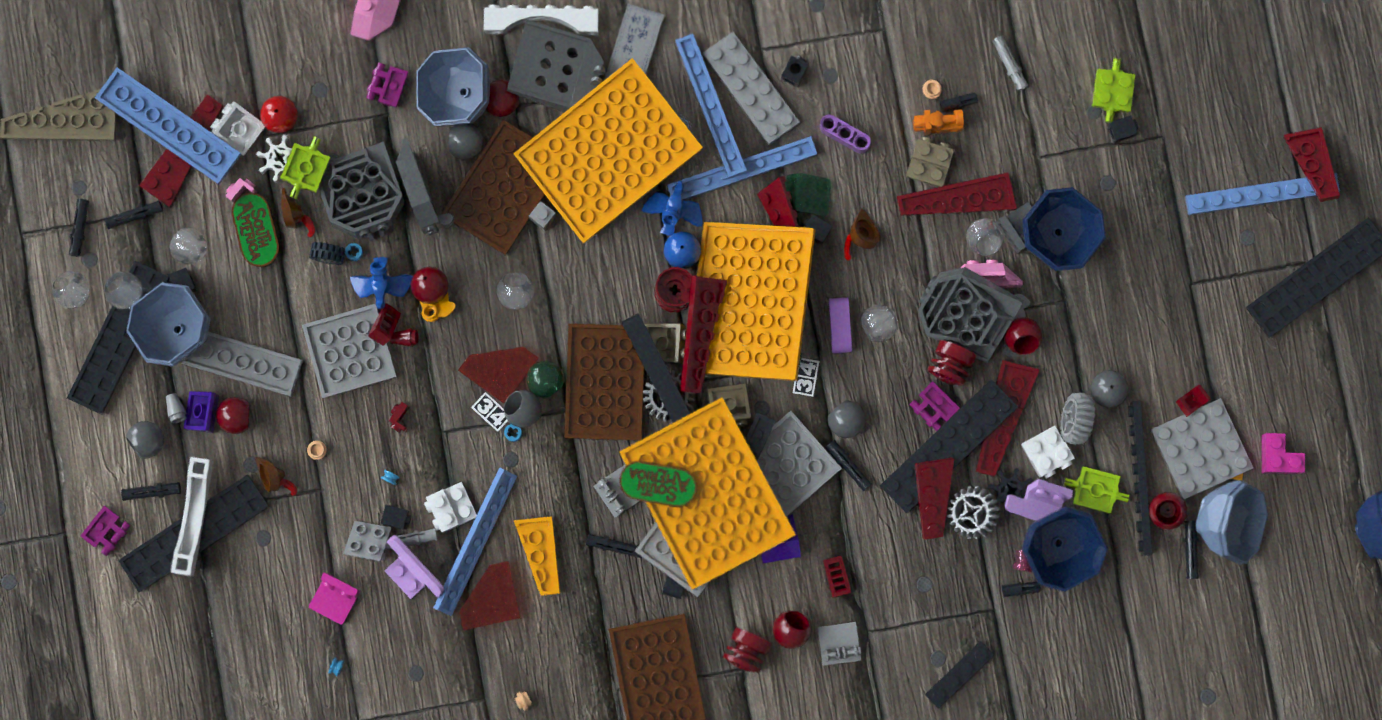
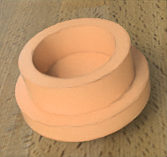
(932, 89)
(316, 450)
(523, 700)

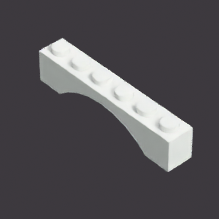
(501, 20)
(196, 498)

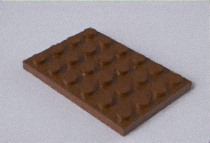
(496, 192)
(603, 384)
(657, 670)

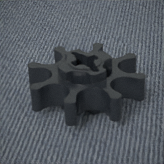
(1005, 483)

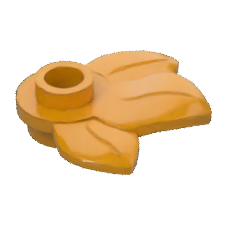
(440, 309)

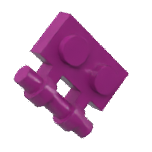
(392, 87)
(938, 402)
(101, 526)

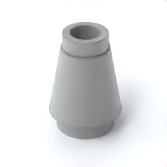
(175, 409)

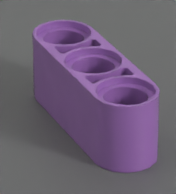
(849, 142)
(840, 325)

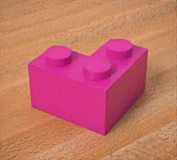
(1276, 460)

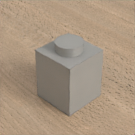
(542, 216)

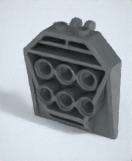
(585, 68)
(419, 192)
(378, 211)
(947, 291)

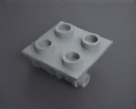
(612, 495)
(367, 541)
(839, 643)

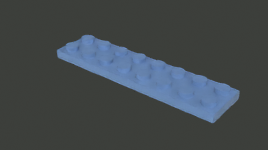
(168, 126)

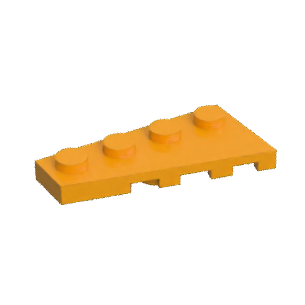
(540, 550)

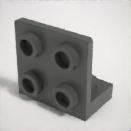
(1013, 227)

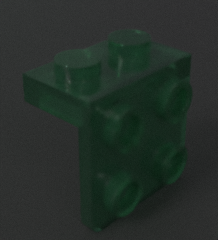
(809, 193)

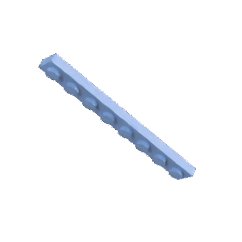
(711, 106)
(754, 165)
(1250, 196)
(475, 541)

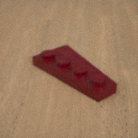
(1314, 160)
(777, 204)
(933, 495)

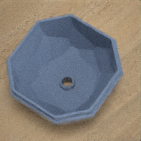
(442, 84)
(158, 316)
(1233, 521)

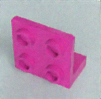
(334, 598)

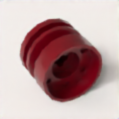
(673, 278)
(951, 363)
(747, 650)

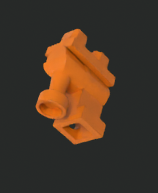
(938, 123)

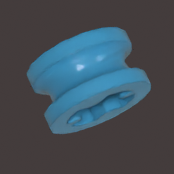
(358, 255)
(511, 438)
(390, 477)
(336, 667)

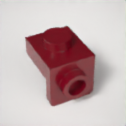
(1193, 400)
(398, 413)

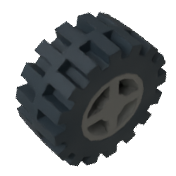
(327, 253)

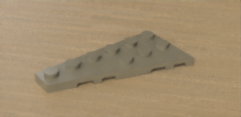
(68, 119)

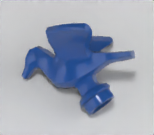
(674, 209)
(381, 283)

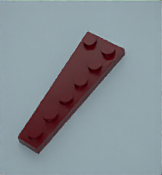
(170, 171)
(976, 195)
(702, 314)
(1016, 383)

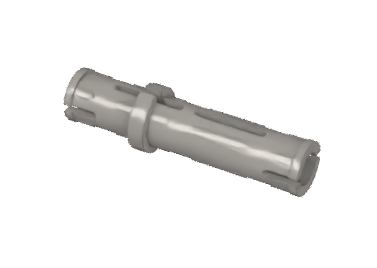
(1010, 63)
(417, 537)

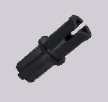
(958, 102)
(1020, 589)

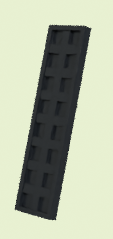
(1317, 278)
(110, 350)
(953, 440)
(222, 516)

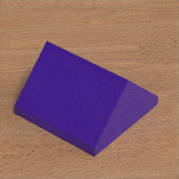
(201, 411)

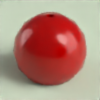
(283, 119)

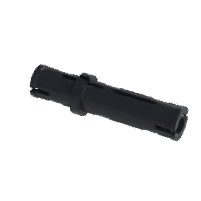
(155, 208)
(77, 236)
(850, 467)
(128, 494)
(612, 545)
(1191, 550)

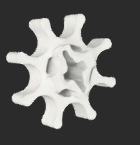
(273, 163)

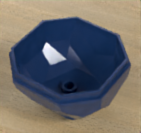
(1079, 224)
(1370, 525)
(1077, 555)

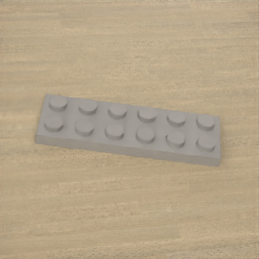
(750, 88)

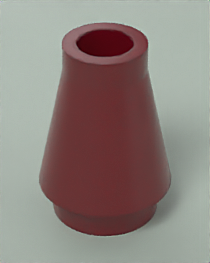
(405, 337)

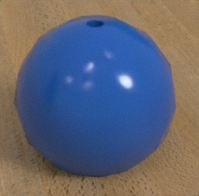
(680, 257)

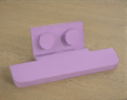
(1039, 500)
(410, 572)

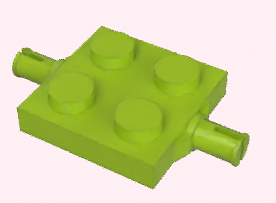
(1113, 90)
(305, 167)
(1096, 490)

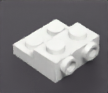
(237, 127)
(1048, 452)
(450, 507)

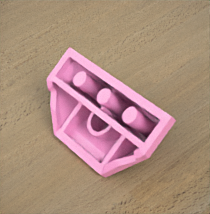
(373, 17)
(995, 272)

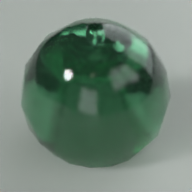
(544, 379)

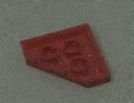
(499, 370)
(491, 599)

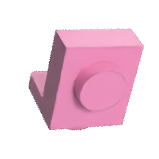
(236, 190)

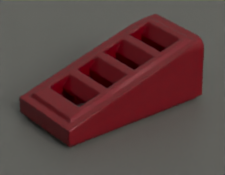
(378, 333)
(847, 589)

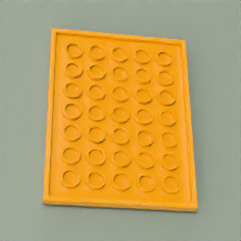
(608, 150)
(763, 297)
(733, 504)

